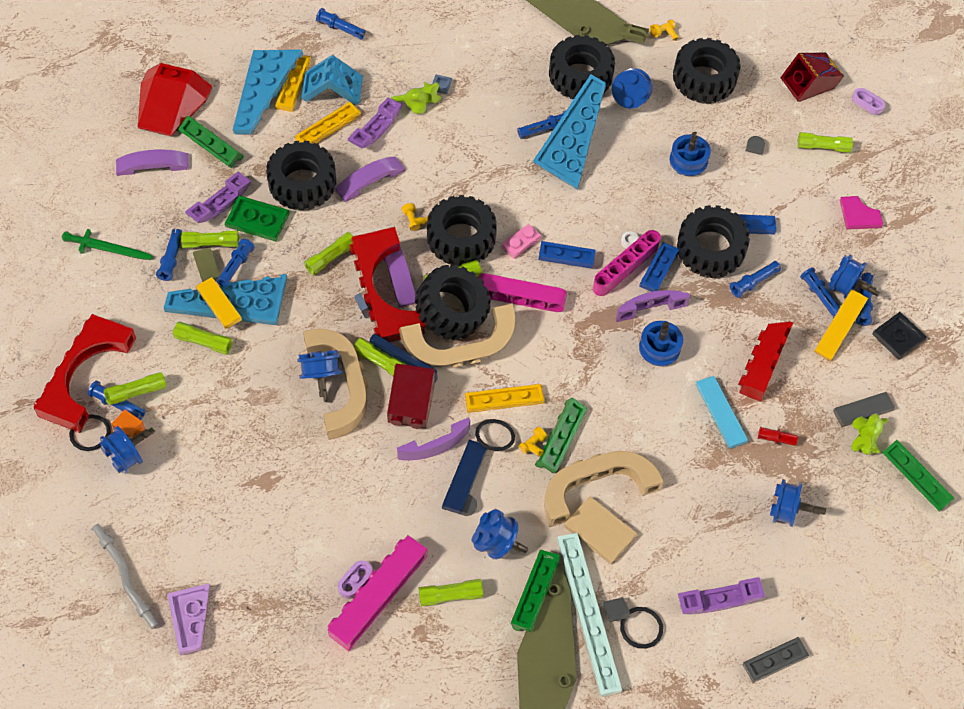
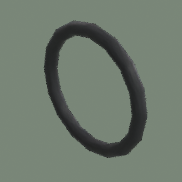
(108, 431)
(491, 447)
(642, 646)

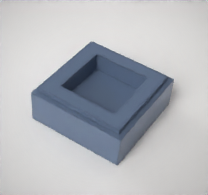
(444, 83)
(362, 305)

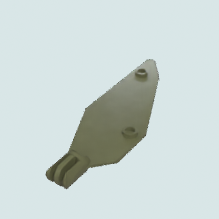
(590, 19)
(548, 652)

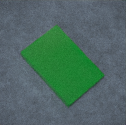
(257, 218)

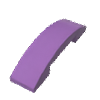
(377, 125)
(152, 159)
(367, 175)
(220, 201)
(401, 279)
(672, 298)
(412, 452)
(721, 598)

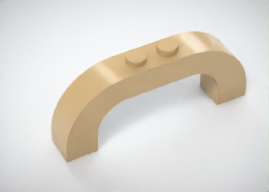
(503, 329)
(350, 416)
(595, 468)

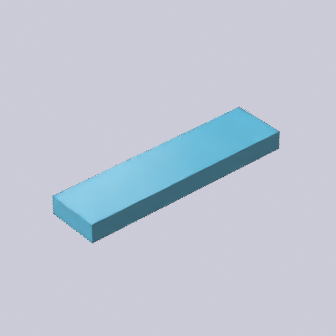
(721, 412)

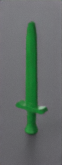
(86, 241)

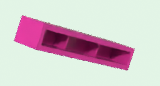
(377, 593)

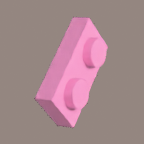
(521, 241)

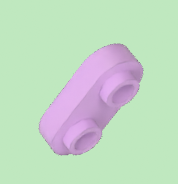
(868, 101)
(353, 579)

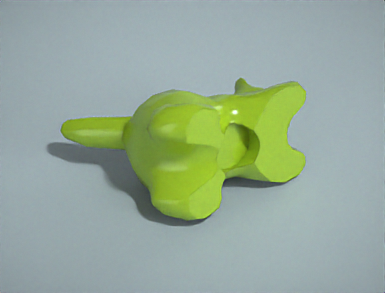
(418, 97)
(868, 434)

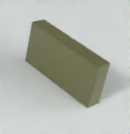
(206, 264)

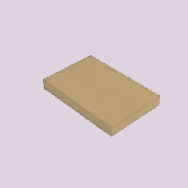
(600, 530)

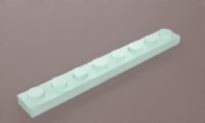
(589, 615)

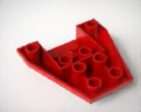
(170, 96)

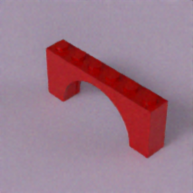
(369, 252)
(96, 337)

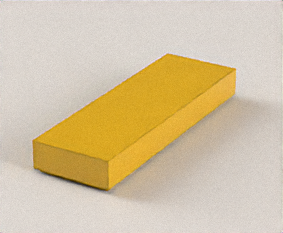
(218, 303)

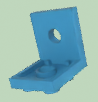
(335, 75)

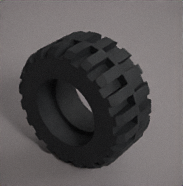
(580, 51)
(708, 54)
(301, 157)
(461, 211)
(719, 221)
(466, 288)

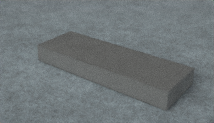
(865, 407)
(775, 659)

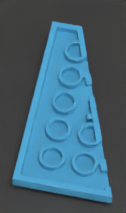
(263, 81)
(569, 142)
(253, 300)

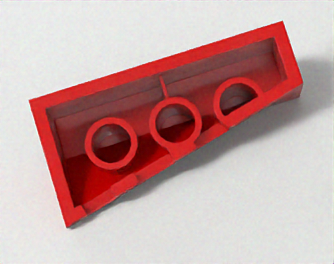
(764, 360)

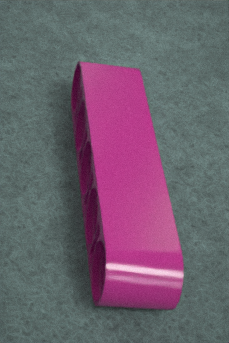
(632, 257)
(524, 293)

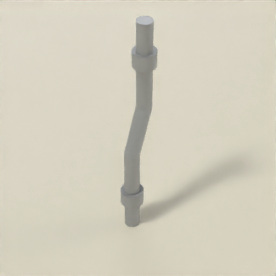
(141, 607)

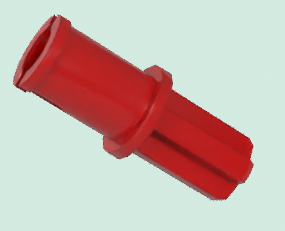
(777, 436)

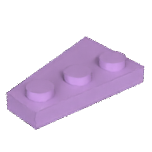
(189, 616)

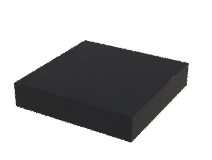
(899, 335)

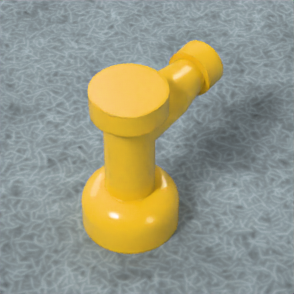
(656, 30)
(409, 210)
(538, 435)

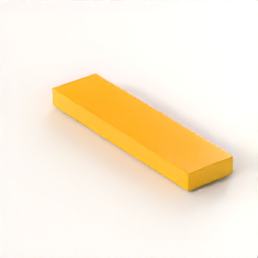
(291, 88)
(329, 124)
(840, 325)
(504, 398)

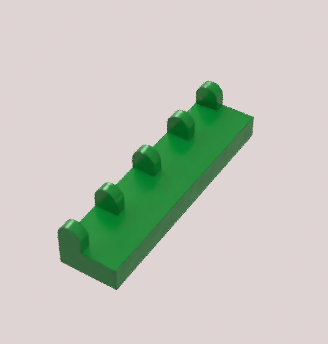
(210, 142)
(561, 435)
(918, 475)
(535, 591)

